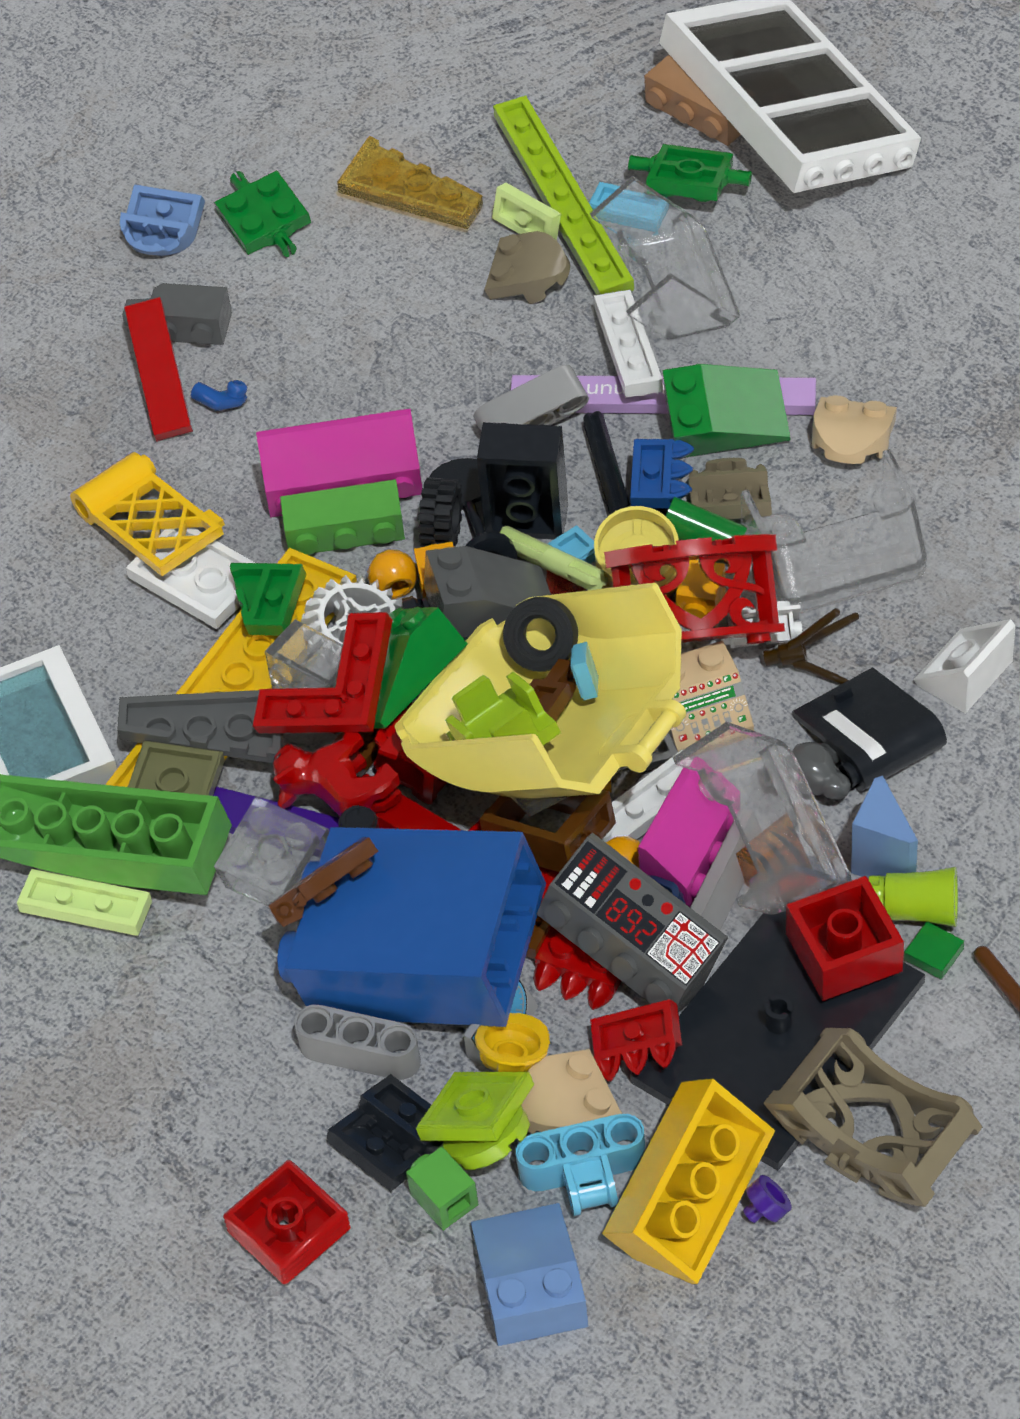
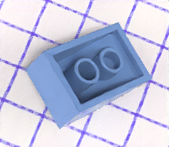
(530, 1274)

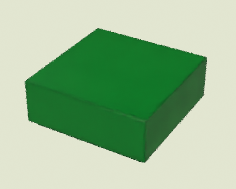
(934, 950)

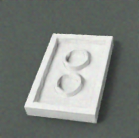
(197, 585)

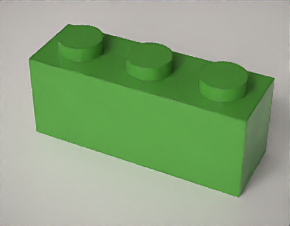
(343, 517)

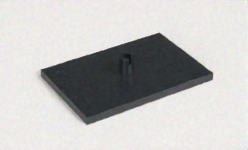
(763, 1020)

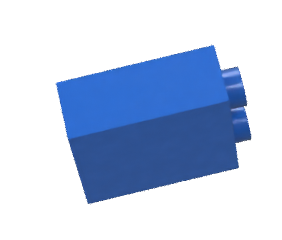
(423, 930)

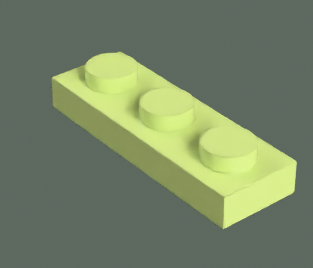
(84, 902)

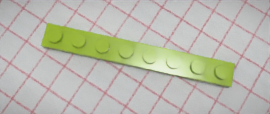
(562, 193)

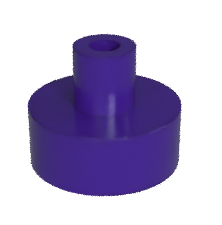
(766, 1200)

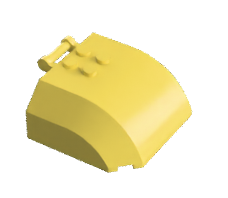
(639, 672)

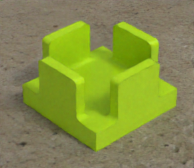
(491, 715)

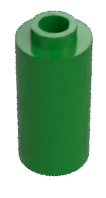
(696, 522)

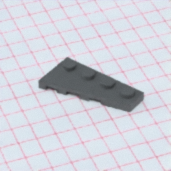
(199, 721)

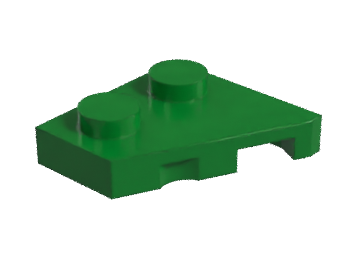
(267, 595)

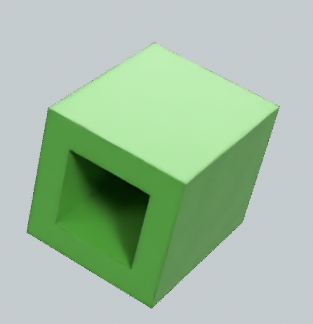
(442, 1187)

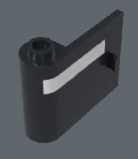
(872, 727)

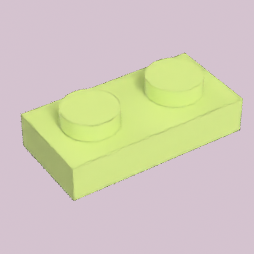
(524, 212)

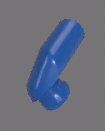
(220, 400)

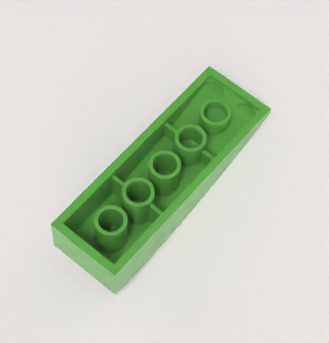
(113, 833)

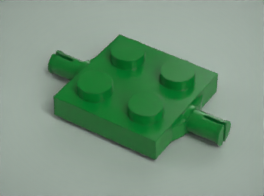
(689, 172)
(263, 213)

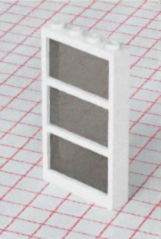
(789, 92)

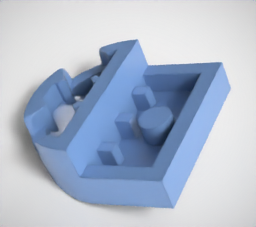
(161, 220)

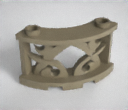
(897, 1175)

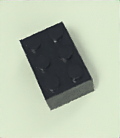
(523, 479)

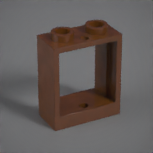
(550, 849)

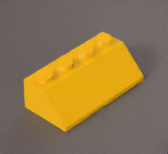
(689, 1180)

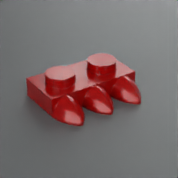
(578, 970)
(634, 1035)

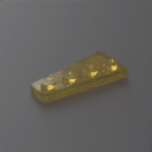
(399, 184)

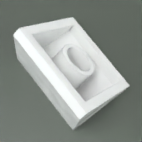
(969, 664)

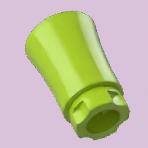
(920, 895)

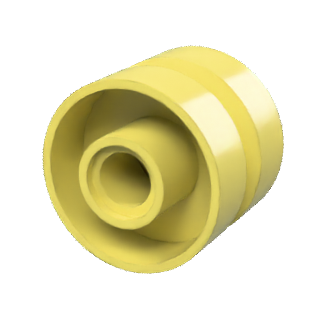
(633, 528)

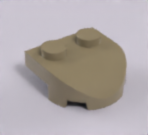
(527, 266)
(721, 485)

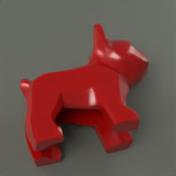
(333, 776)

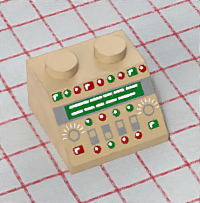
(709, 694)

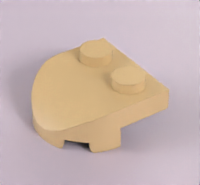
(852, 428)
(567, 1092)

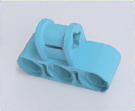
(585, 1176)

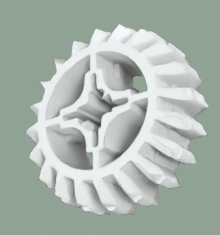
(346, 599)

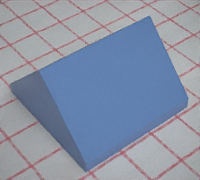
(882, 835)

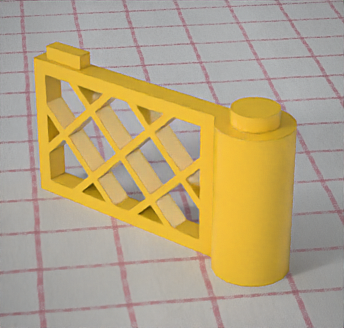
(121, 489)

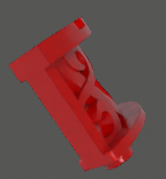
(739, 553)

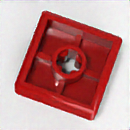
(290, 1197)

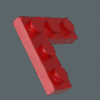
(357, 690)

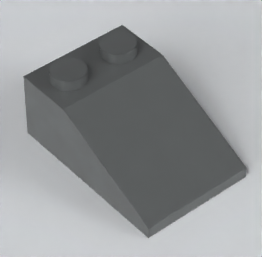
(478, 585)

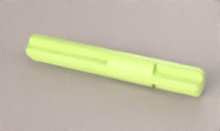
(556, 560)

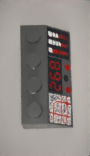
(631, 924)

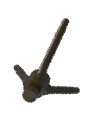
(794, 651)

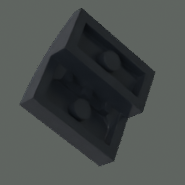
(383, 1132)

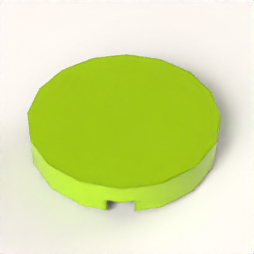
(481, 1154)

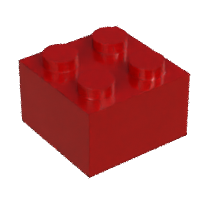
(844, 938)

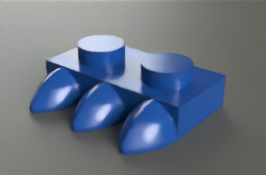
(657, 472)

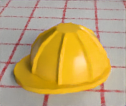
(515, 1046)

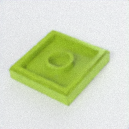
(475, 1106)

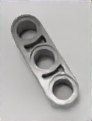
(537, 401)
(344, 1027)

